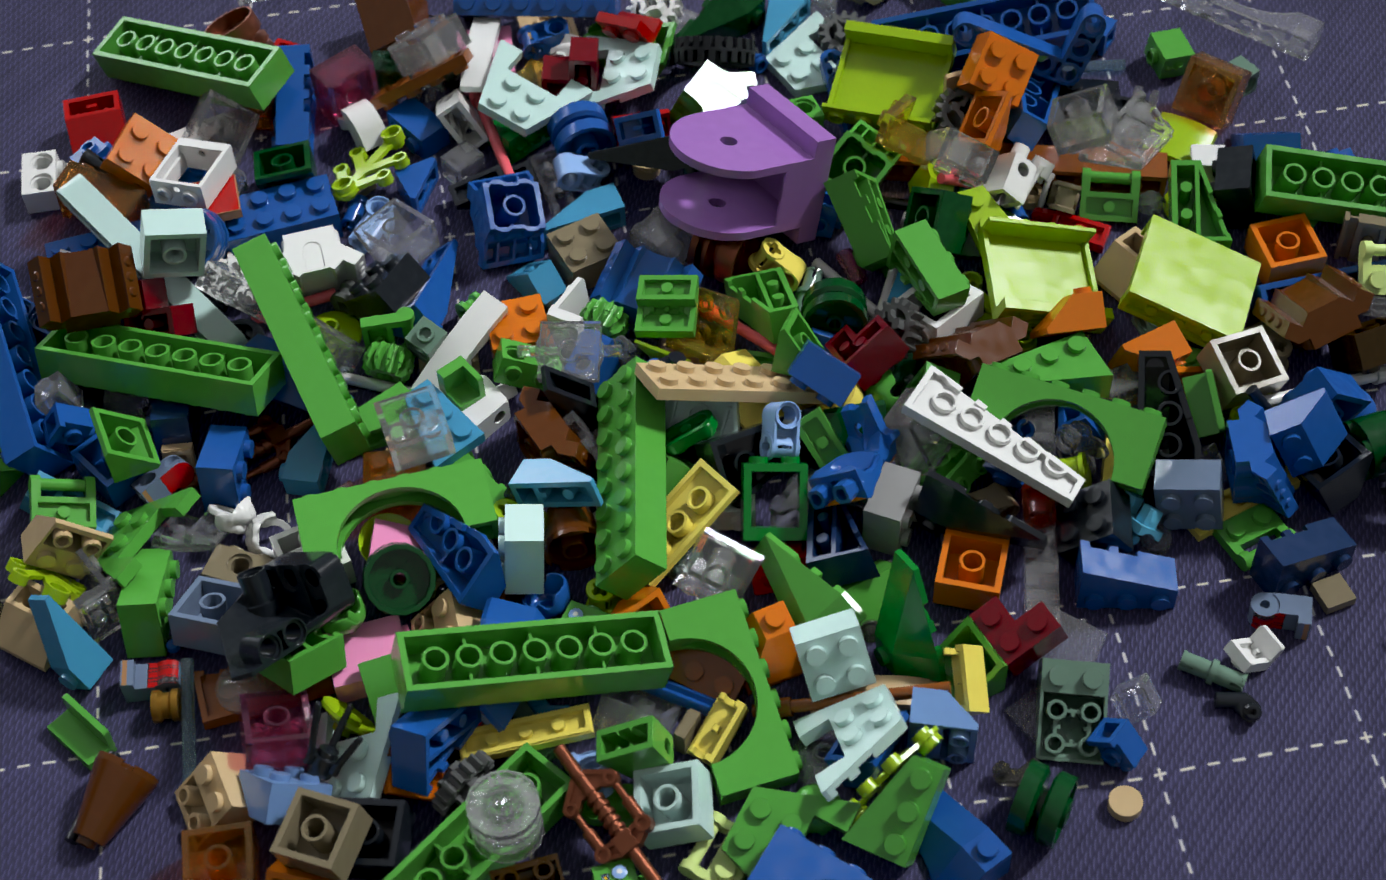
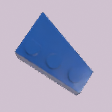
(1123, 580)
(424, 742)

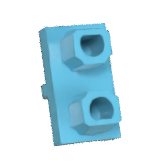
(1146, 520)

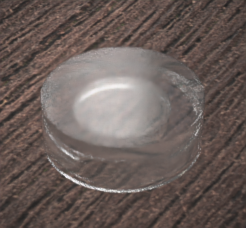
(1154, 547)

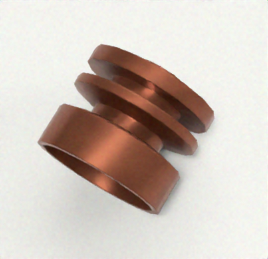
(240, 24)
(721, 258)

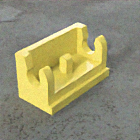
(969, 677)
(718, 729)

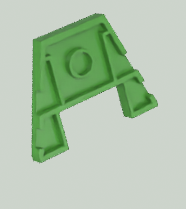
(135, 528)
(768, 809)

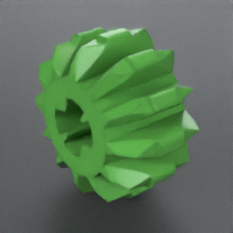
(611, 316)
(388, 362)

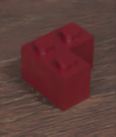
(580, 66)
(158, 314)
(869, 351)
(1019, 640)

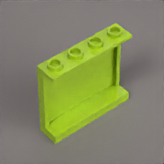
(882, 67)
(1034, 266)
(1190, 282)

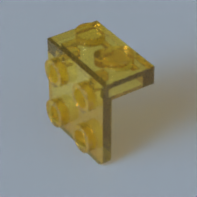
(899, 135)
(714, 329)

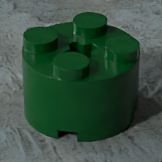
(1371, 433)

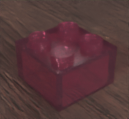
(343, 81)
(274, 728)

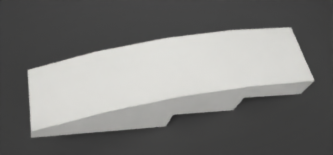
(483, 45)
(466, 337)

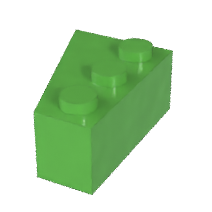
(147, 602)

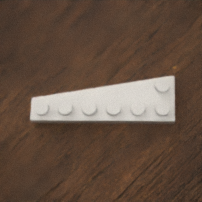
(952, 414)

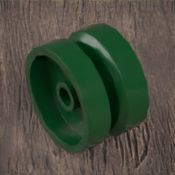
(834, 304)
(394, 559)
(1048, 806)

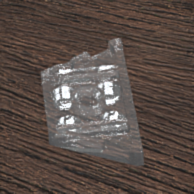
(1137, 137)

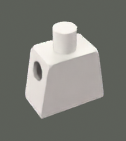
(458, 115)
(1011, 177)
(493, 409)

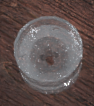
(505, 816)

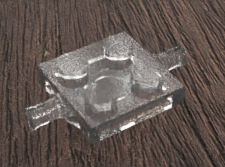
(570, 348)

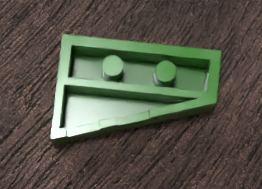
(1193, 203)
(863, 217)
(928, 268)
(763, 300)
(1069, 361)
(310, 663)
(901, 812)

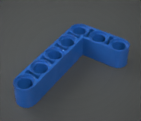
(1058, 56)

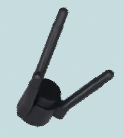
(325, 760)

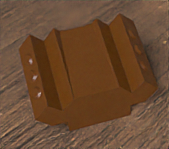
(85, 288)
(1315, 308)
(973, 345)
(546, 435)

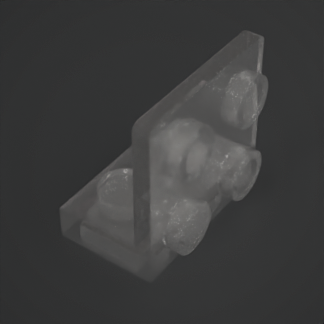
(97, 606)

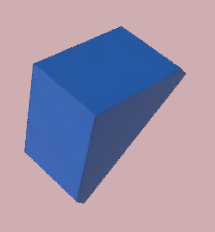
(639, 127)
(417, 182)

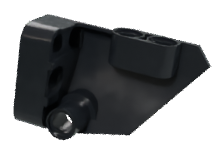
(281, 608)

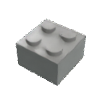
(891, 509)

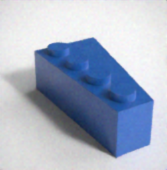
(296, 100)
(1031, 116)

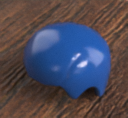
(555, 597)

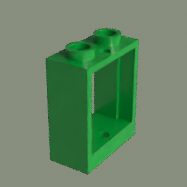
(783, 533)

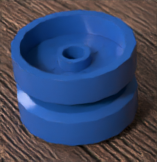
(580, 129)

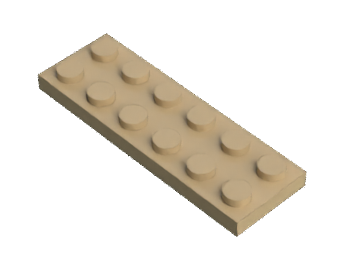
(720, 383)

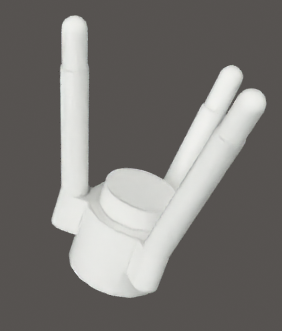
(1043, 172)

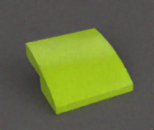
(1185, 134)

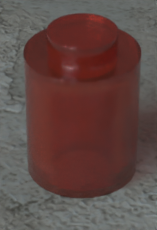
(1037, 508)

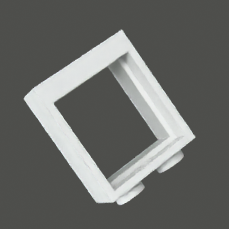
(186, 154)
(955, 318)

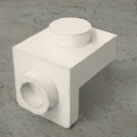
(1255, 652)

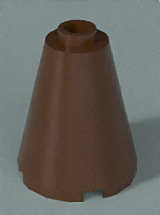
(570, 537)
(110, 799)

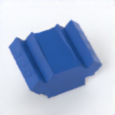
(507, 219)
(622, 272)
(1254, 463)

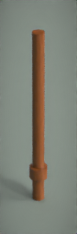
(790, 706)

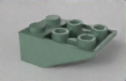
(1086, 691)

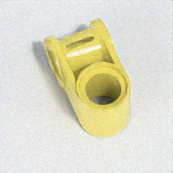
(791, 264)

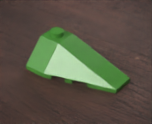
(799, 587)

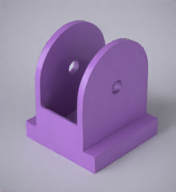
(756, 164)

